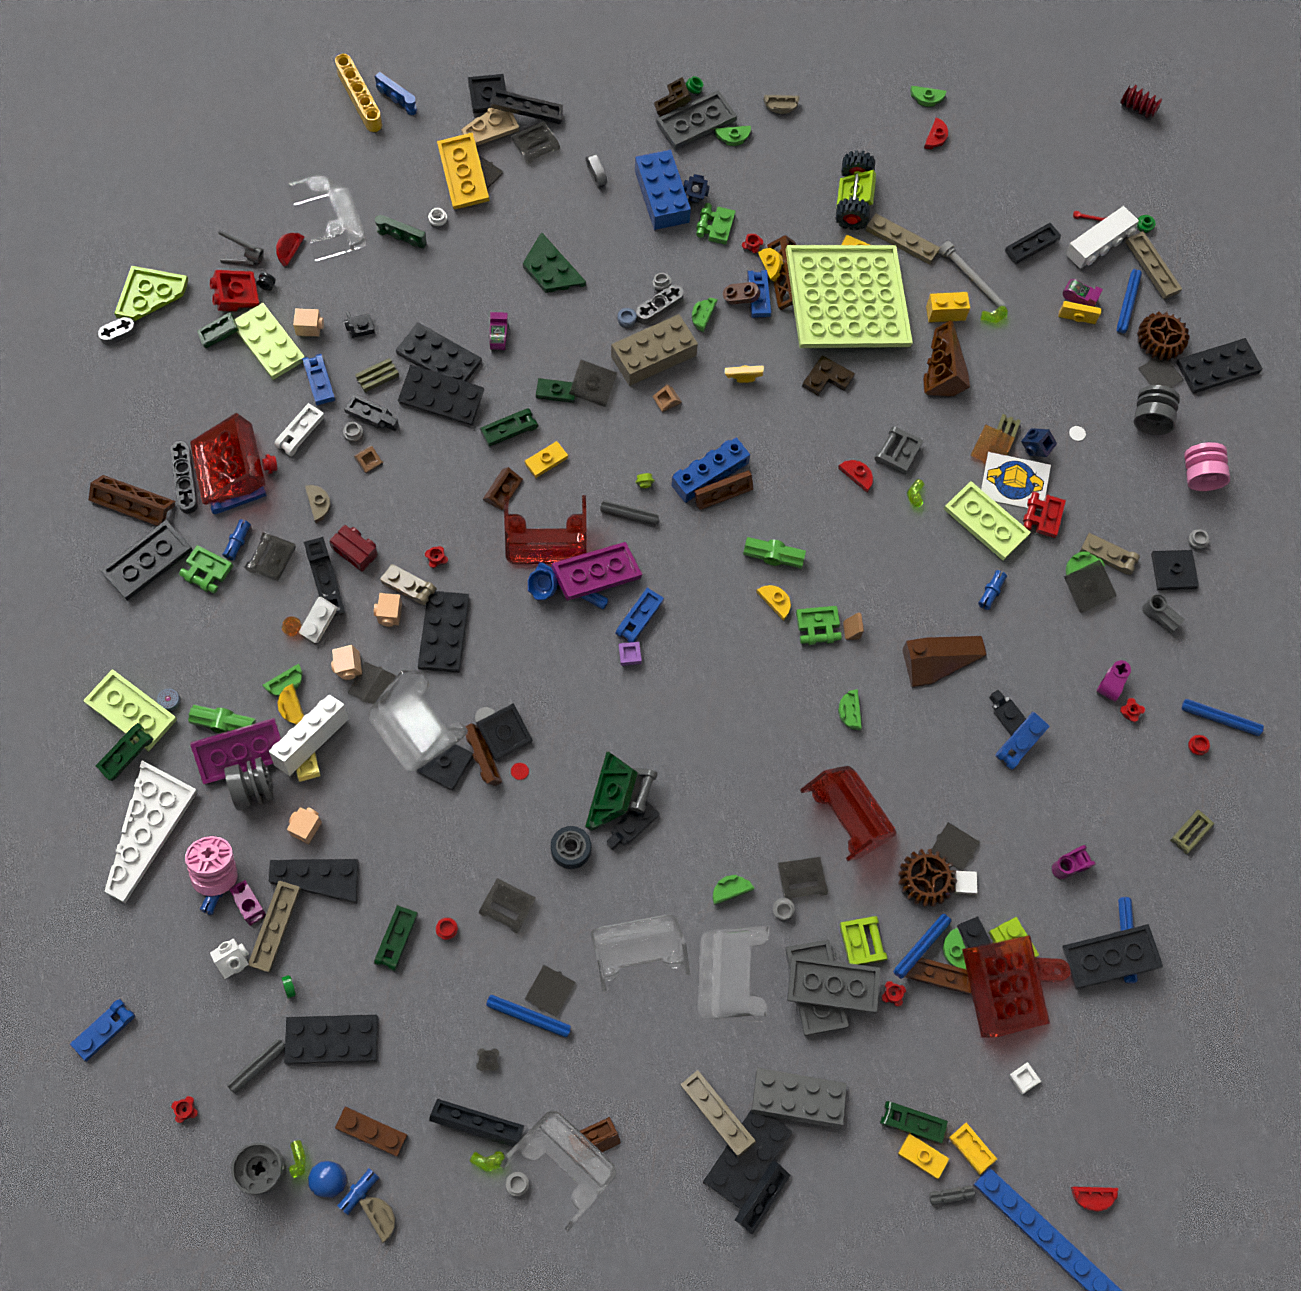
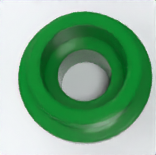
(694, 85)
(1146, 223)

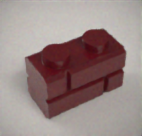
(353, 547)

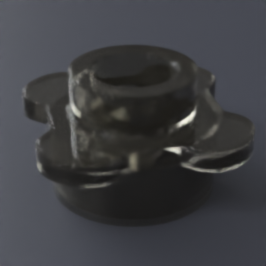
(483, 1064)

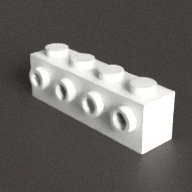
(1102, 237)
(308, 735)

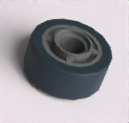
(566, 836)

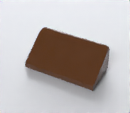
(503, 486)
(602, 1134)

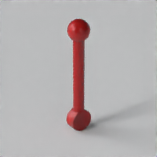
(1077, 214)

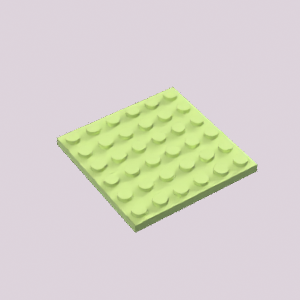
(848, 296)

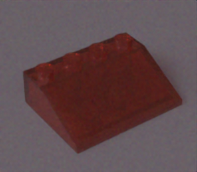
(227, 460)
(1005, 986)

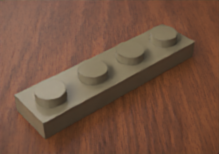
(902, 238)
(1153, 265)
(274, 926)
(718, 1113)

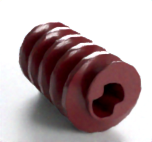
(1141, 101)

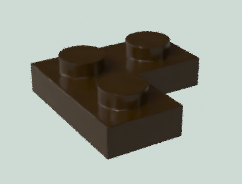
(677, 97)
(827, 371)

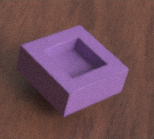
(629, 653)

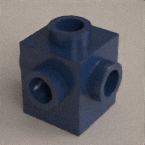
(701, 183)
(1039, 442)

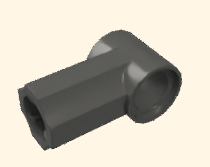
(1164, 614)

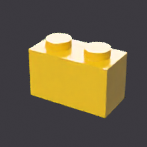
(948, 306)

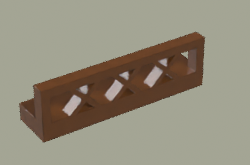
(779, 290)
(132, 501)

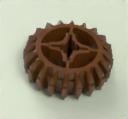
(1159, 332)
(943, 873)

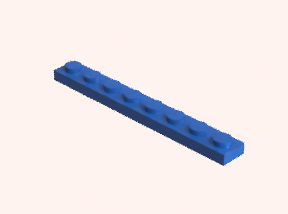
(1043, 1233)

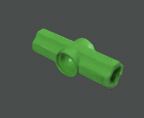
(774, 552)
(218, 720)

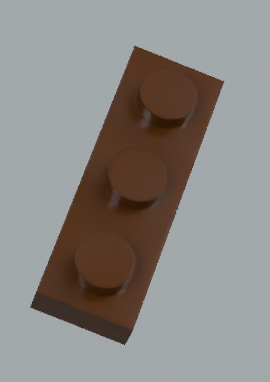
(724, 490)
(483, 756)
(940, 975)
(371, 1131)

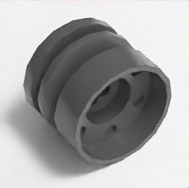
(1156, 410)
(249, 783)
(244, 1164)

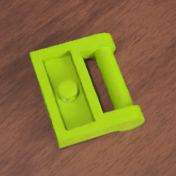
(856, 942)

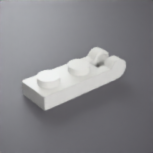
(299, 429)

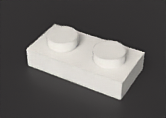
(318, 620)

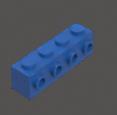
(710, 469)

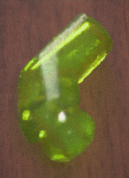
(995, 316)
(913, 493)
(299, 1157)
(487, 1163)

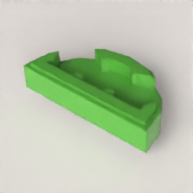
(927, 96)
(733, 135)
(702, 312)
(1080, 560)
(277, 684)
(850, 711)
(731, 887)
(953, 949)

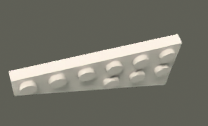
(150, 819)

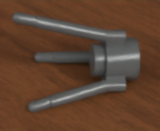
(253, 253)

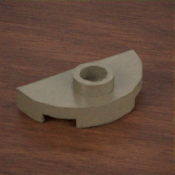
(781, 103)
(318, 501)
(380, 1215)

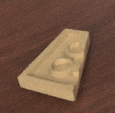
(491, 126)

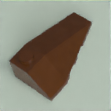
(947, 367)
(936, 657)

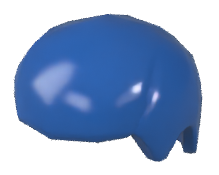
(542, 584)
(327, 1179)

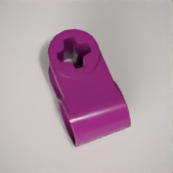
(1114, 682)
(1076, 862)

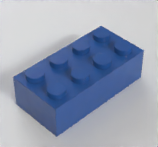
(662, 189)

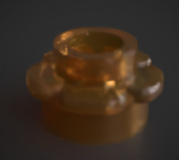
(291, 621)

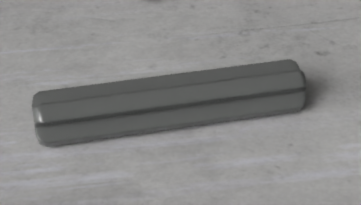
(629, 512)
(256, 1066)

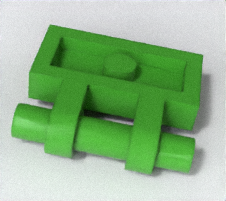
(721, 225)
(208, 563)
(818, 618)

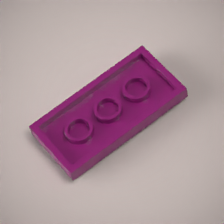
(596, 571)
(235, 748)

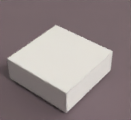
(966, 882)
(1024, 1078)

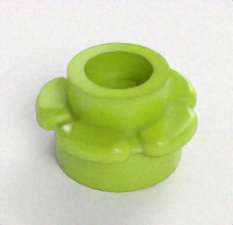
(645, 480)

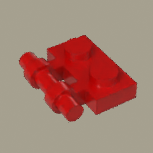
(1050, 515)

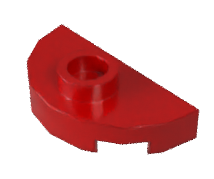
(937, 135)
(287, 247)
(858, 473)
(1094, 1198)

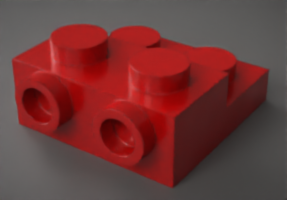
(233, 290)

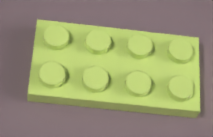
(268, 341)
(987, 520)
(127, 705)

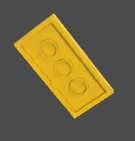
(463, 171)

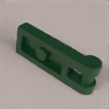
(400, 231)
(508, 427)
(124, 752)
(396, 937)
(914, 1122)

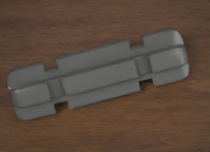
(951, 1195)

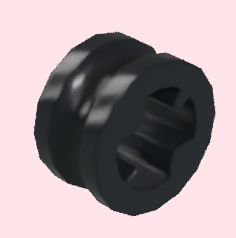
(266, 281)

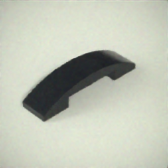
(323, 573)

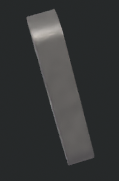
(656, 311)

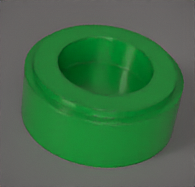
(288, 986)

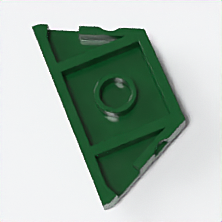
(550, 267)
(612, 792)

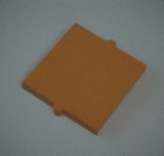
(991, 441)

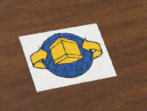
(1014, 479)

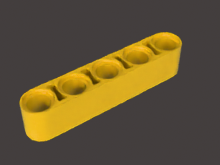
(358, 92)

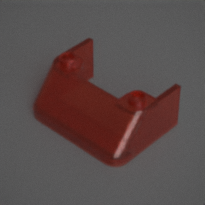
(544, 545)
(854, 808)

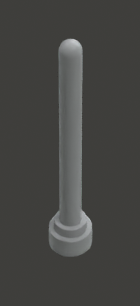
(947, 250)

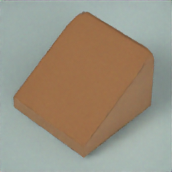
(666, 398)
(368, 459)
(853, 627)

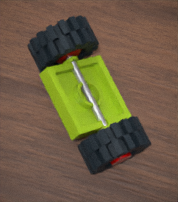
(856, 190)

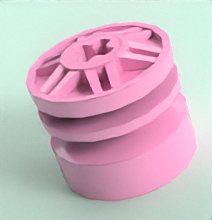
(1207, 466)
(211, 866)

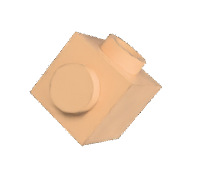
(308, 322)
(388, 609)
(346, 662)
(304, 824)

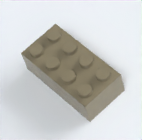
(654, 349)

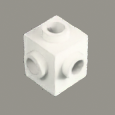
(230, 958)

